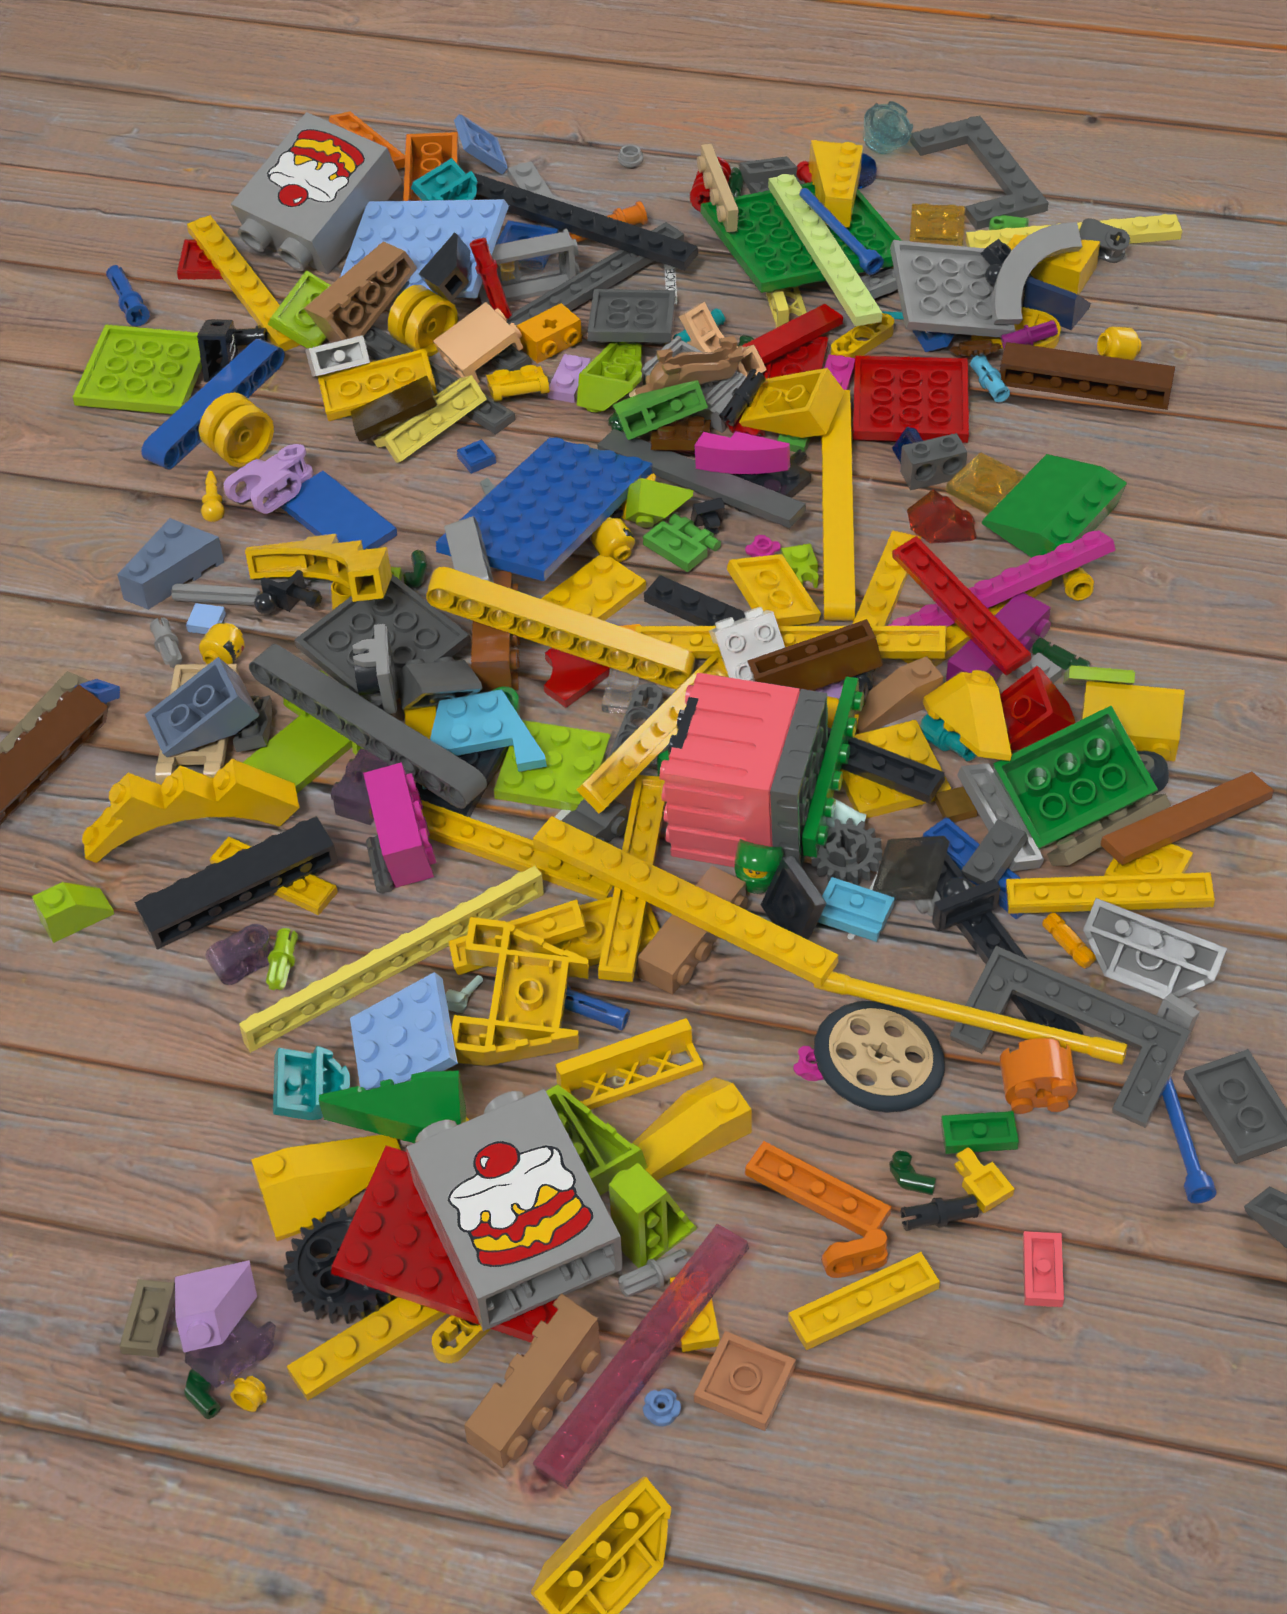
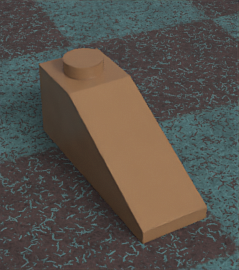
(899, 695)

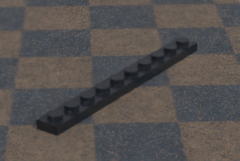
(588, 224)

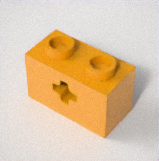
(550, 333)

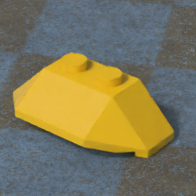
(607, 1555)

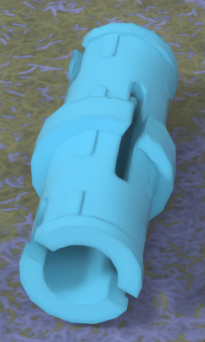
(996, 386)

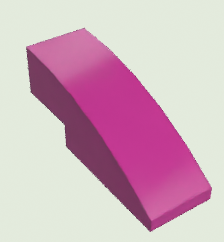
(741, 454)

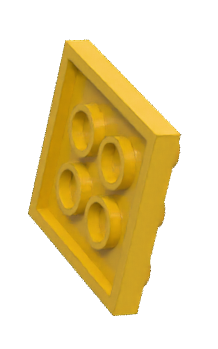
(875, 799)

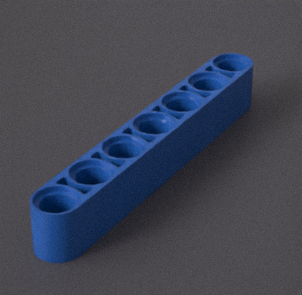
(242, 375)

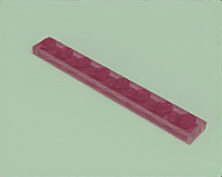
(640, 1356)

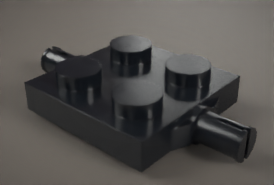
(783, 482)

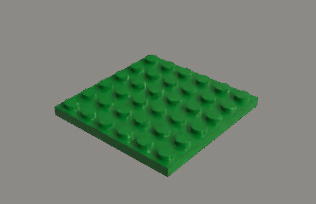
(772, 249)

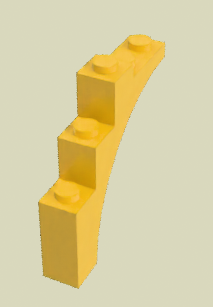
(322, 557)
(187, 795)

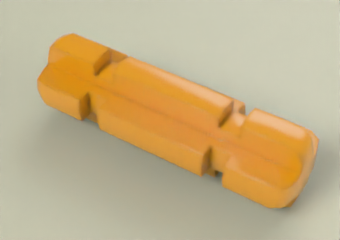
(1069, 940)

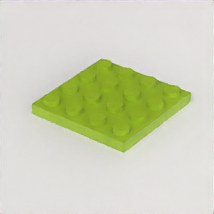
(140, 370)

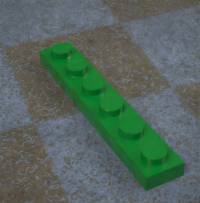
(830, 776)

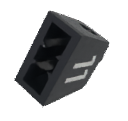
(215, 341)

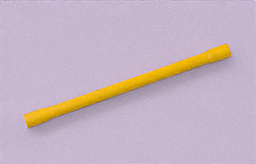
(1093, 1046)

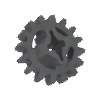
(850, 840)

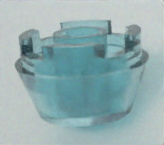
(886, 127)

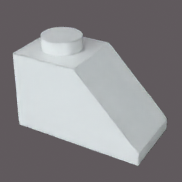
(337, 356)

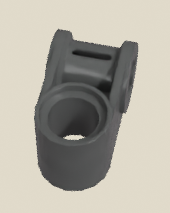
(1097, 231)

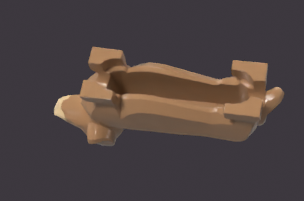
(693, 366)

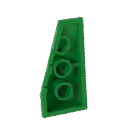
(398, 1108)

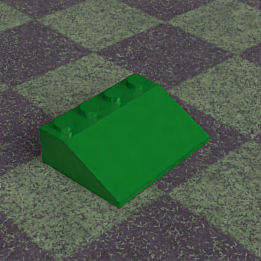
(1055, 504)
(1075, 777)

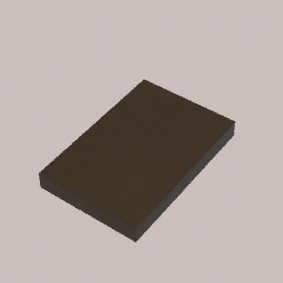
(393, 408)

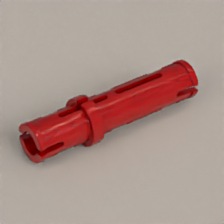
(486, 268)

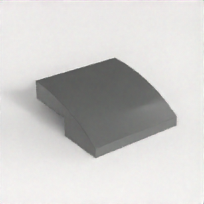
(758, 172)

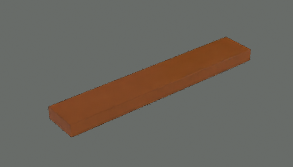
(1186, 818)

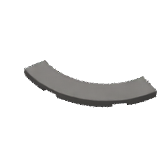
(1022, 260)

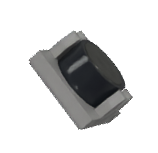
(376, 669)

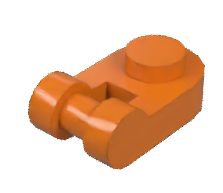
(856, 1256)

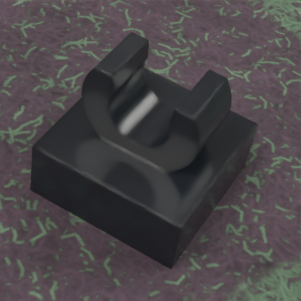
(708, 514)

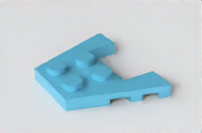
(483, 724)

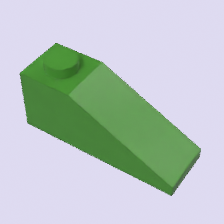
(658, 408)

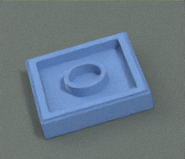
(480, 144)

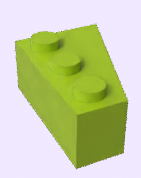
(597, 1143)
(645, 1216)

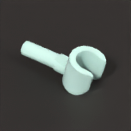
(458, 1000)

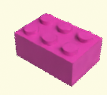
(400, 824)

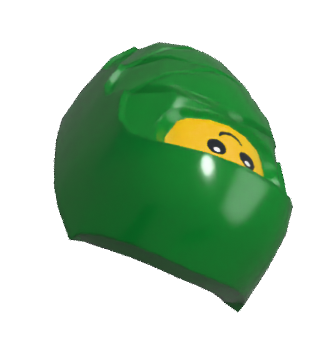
(756, 865)

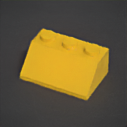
(1147, 713)

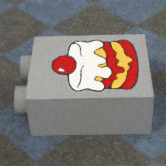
(314, 193)
(514, 1206)

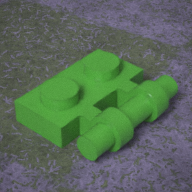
(676, 546)

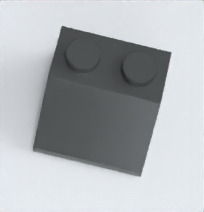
(428, 683)

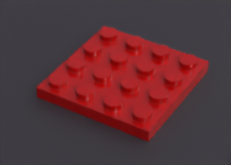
(910, 393)

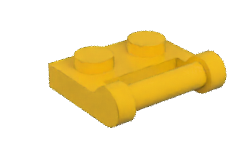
(517, 382)

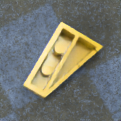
(1066, 269)

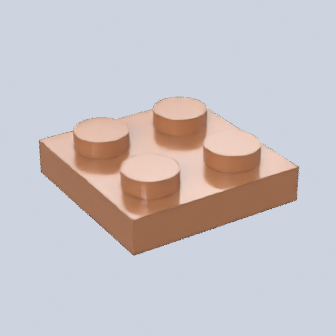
(744, 1380)

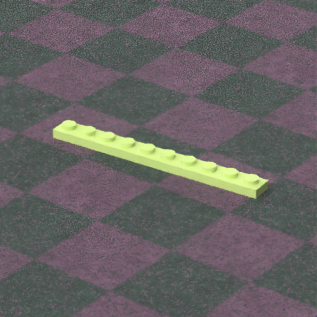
(825, 252)

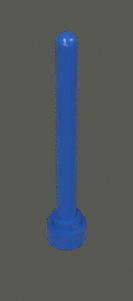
(869, 259)
(1198, 1185)

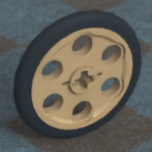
(884, 1095)

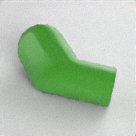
(1004, 221)

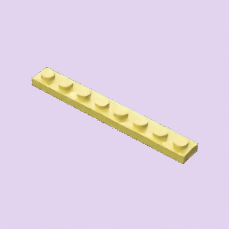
(1139, 229)

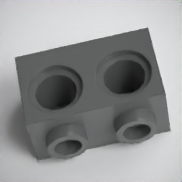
(932, 461)

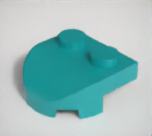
(446, 183)
(302, 1078)

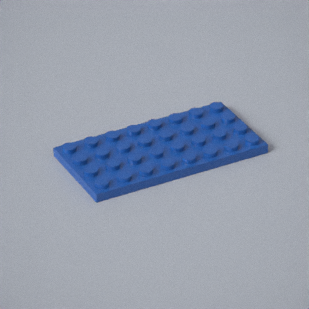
(551, 505)

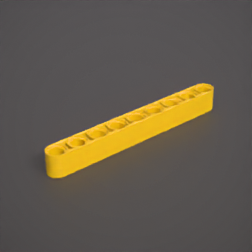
(559, 627)

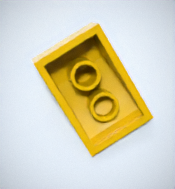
(795, 404)

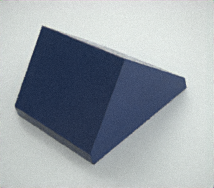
(1058, 302)

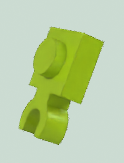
(803, 562)

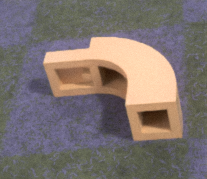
(706, 335)

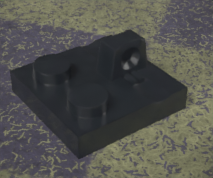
(793, 899)

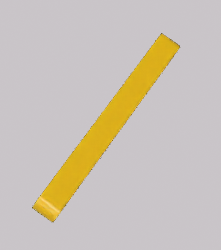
(838, 516)

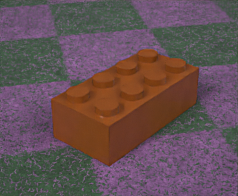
(494, 650)

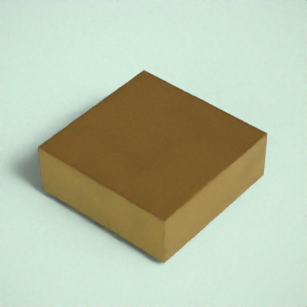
(955, 804)

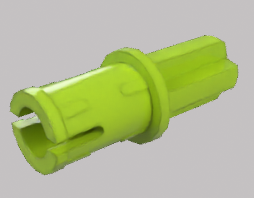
(281, 959)

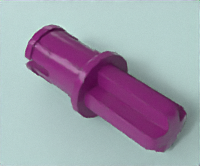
(1032, 334)

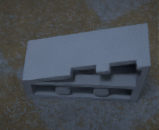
(168, 558)

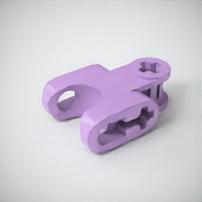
(275, 478)

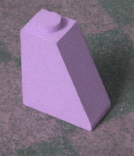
(212, 1303)

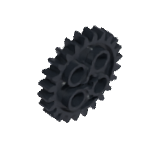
(311, 1290)

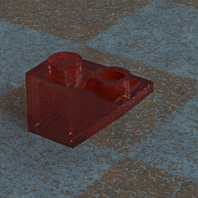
(940, 520)

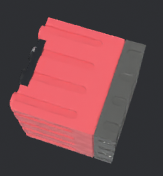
(742, 768)

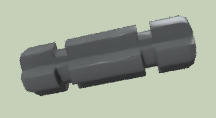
(381, 874)

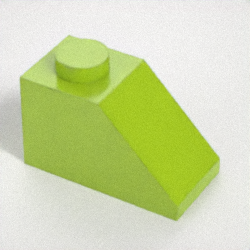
(653, 501)
(70, 908)

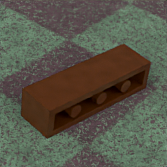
(820, 659)

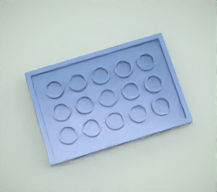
(424, 228)

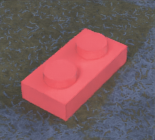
(1043, 1269)

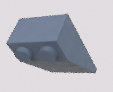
(202, 710)

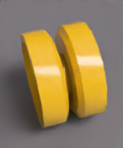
(420, 318)
(236, 429)

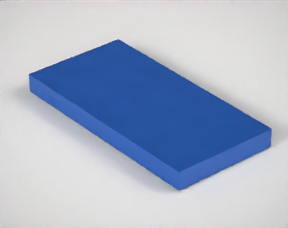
(330, 508)

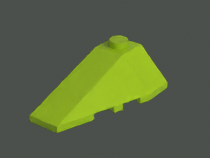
(610, 376)

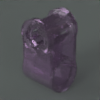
(238, 955)

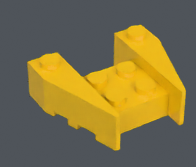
(525, 997)

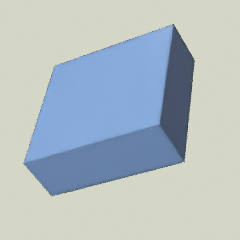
(204, 617)

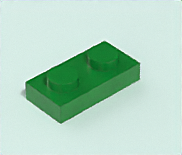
(979, 1132)

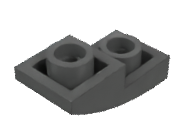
(258, 731)

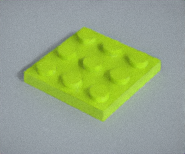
(570, 760)

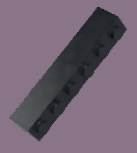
(236, 882)

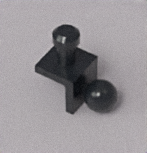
(285, 594)

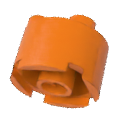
(1038, 1076)

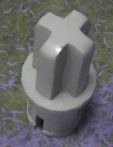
(166, 642)
(653, 1273)

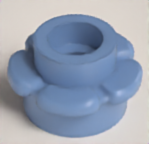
(663, 1416)

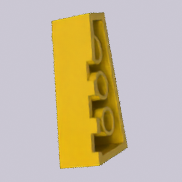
(836, 176)

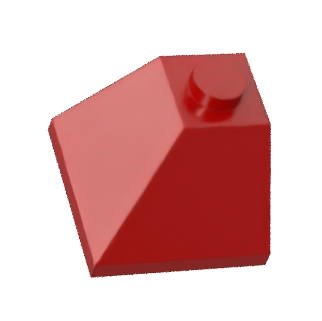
(1034, 709)

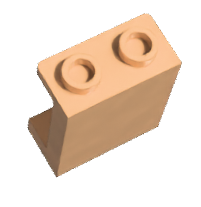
(477, 340)

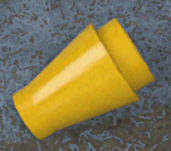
(1078, 584)

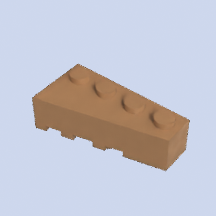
(361, 294)
(536, 1383)

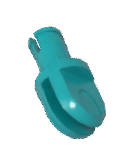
(943, 739)

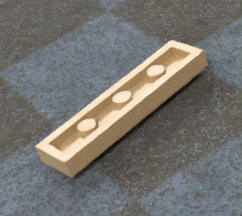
(719, 189)

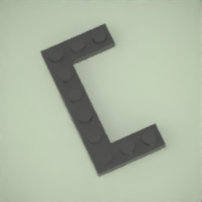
(1021, 195)
(1157, 1038)

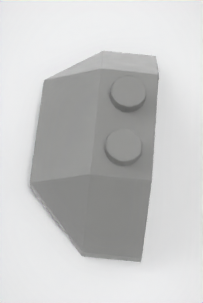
(1150, 952)

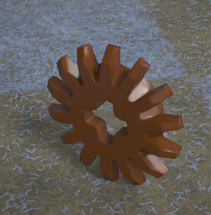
(975, 347)

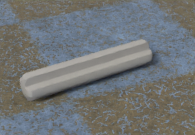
(214, 594)

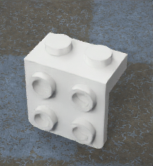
(746, 640)

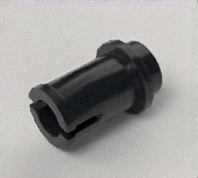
(247, 336)

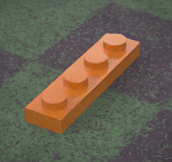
(354, 124)
(817, 1190)

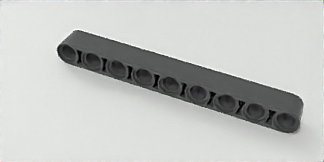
(368, 725)

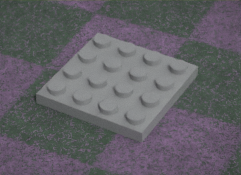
(944, 289)

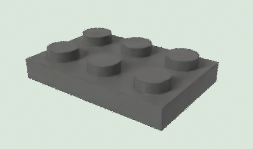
(1240, 1105)

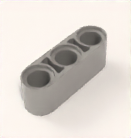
(468, 548)

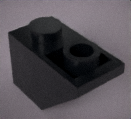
(448, 269)

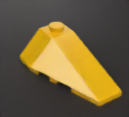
(974, 710)
(695, 1127)
(315, 1179)

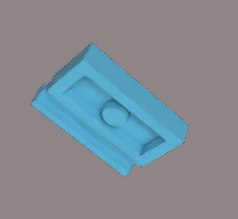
(855, 909)

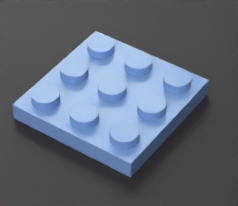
(404, 1034)

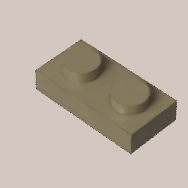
(148, 1318)

